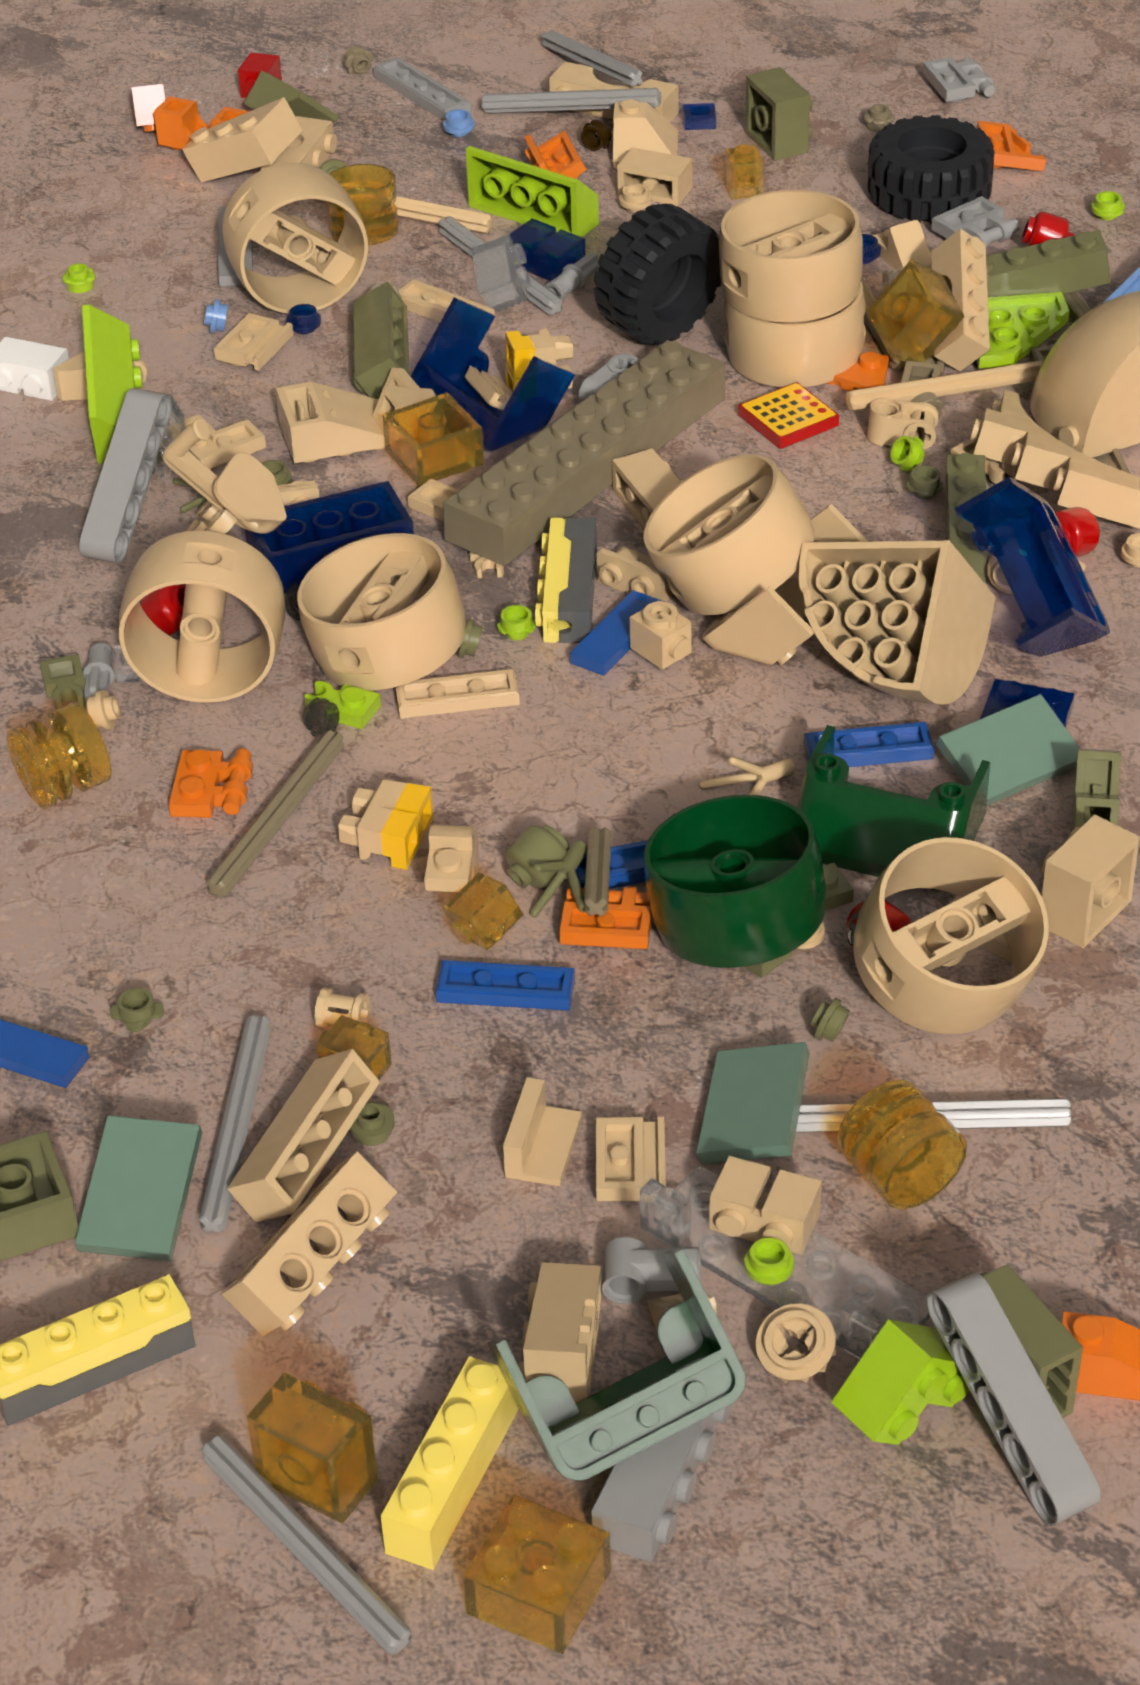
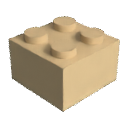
(1089, 879)

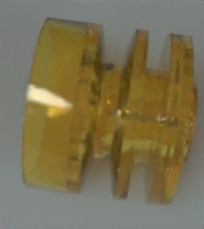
(374, 195)
(59, 755)
(901, 1144)

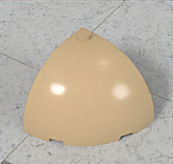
(1092, 380)
(898, 614)

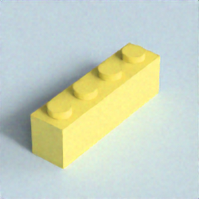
(448, 1465)

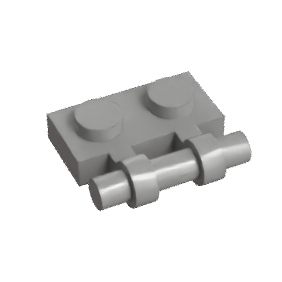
(958, 79)
(974, 219)

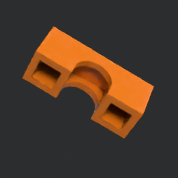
(180, 118)

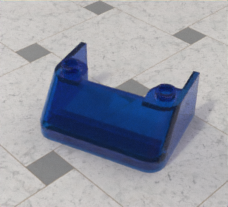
(456, 349)
(1038, 566)

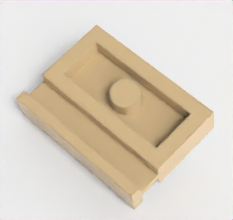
(253, 341)
(628, 1156)

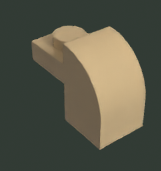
(399, 392)
(451, 857)

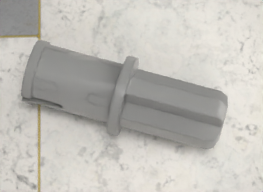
(574, 275)
(99, 670)

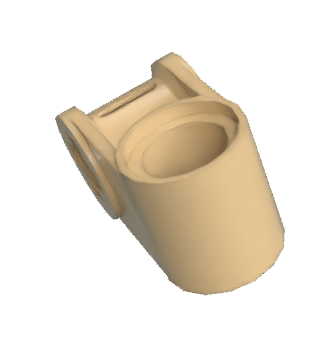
(898, 418)

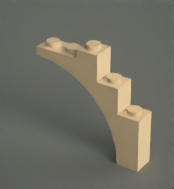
(1044, 461)

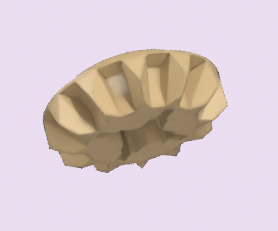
(796, 1321)

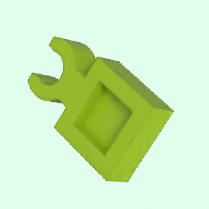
(354, 704)

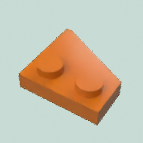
(1011, 148)
(867, 372)

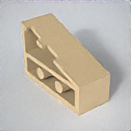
(243, 142)
(563, 1326)

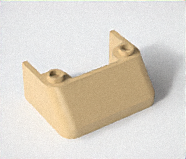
(773, 621)

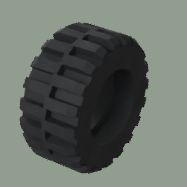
(929, 166)
(658, 274)

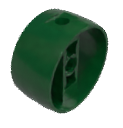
(735, 881)

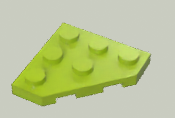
(1020, 325)

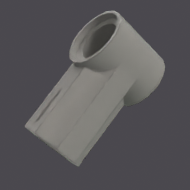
(634, 1269)

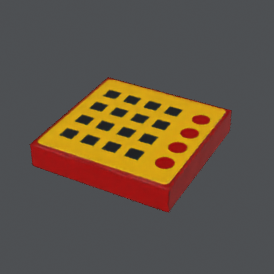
(788, 415)

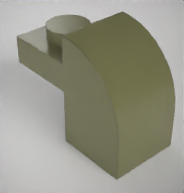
(1096, 786)

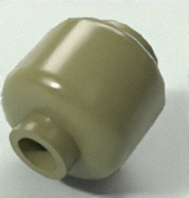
(531, 848)

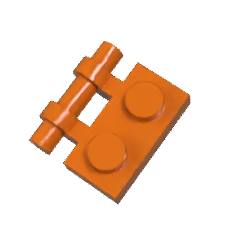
(198, 781)
(623, 926)

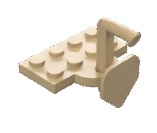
(240, 495)

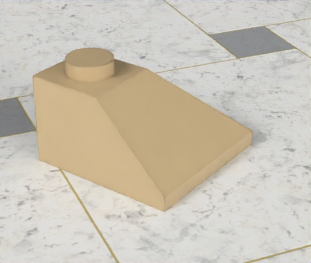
(641, 127)

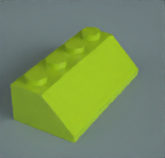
(529, 192)
(109, 372)

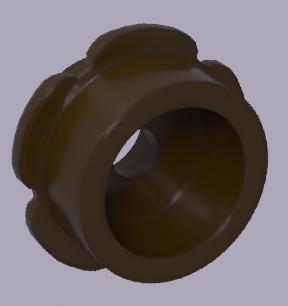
(591, 140)

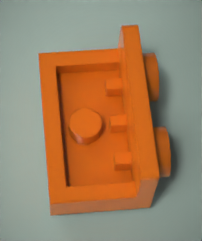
(556, 155)

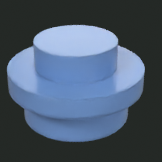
(458, 122)
(216, 316)

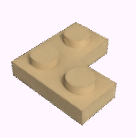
(226, 442)

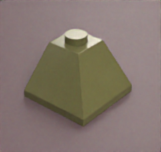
(269, 89)

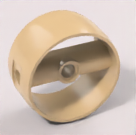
(790, 255)
(329, 265)
(796, 351)
(728, 534)
(362, 613)
(195, 665)
(994, 902)

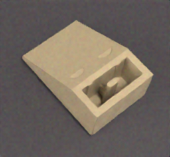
(326, 421)

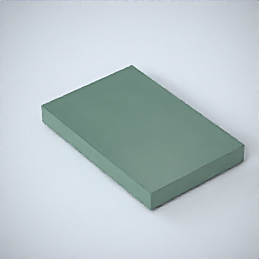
(1020, 742)
(753, 1103)
(139, 1188)

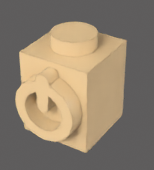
(660, 634)

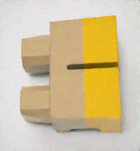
(521, 349)
(391, 821)

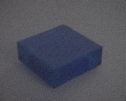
(699, 116)

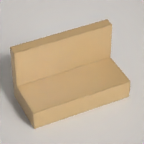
(539, 1137)

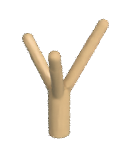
(760, 775)

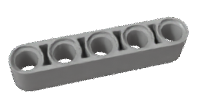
(125, 475)
(1013, 1399)

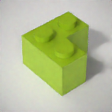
(897, 1380)

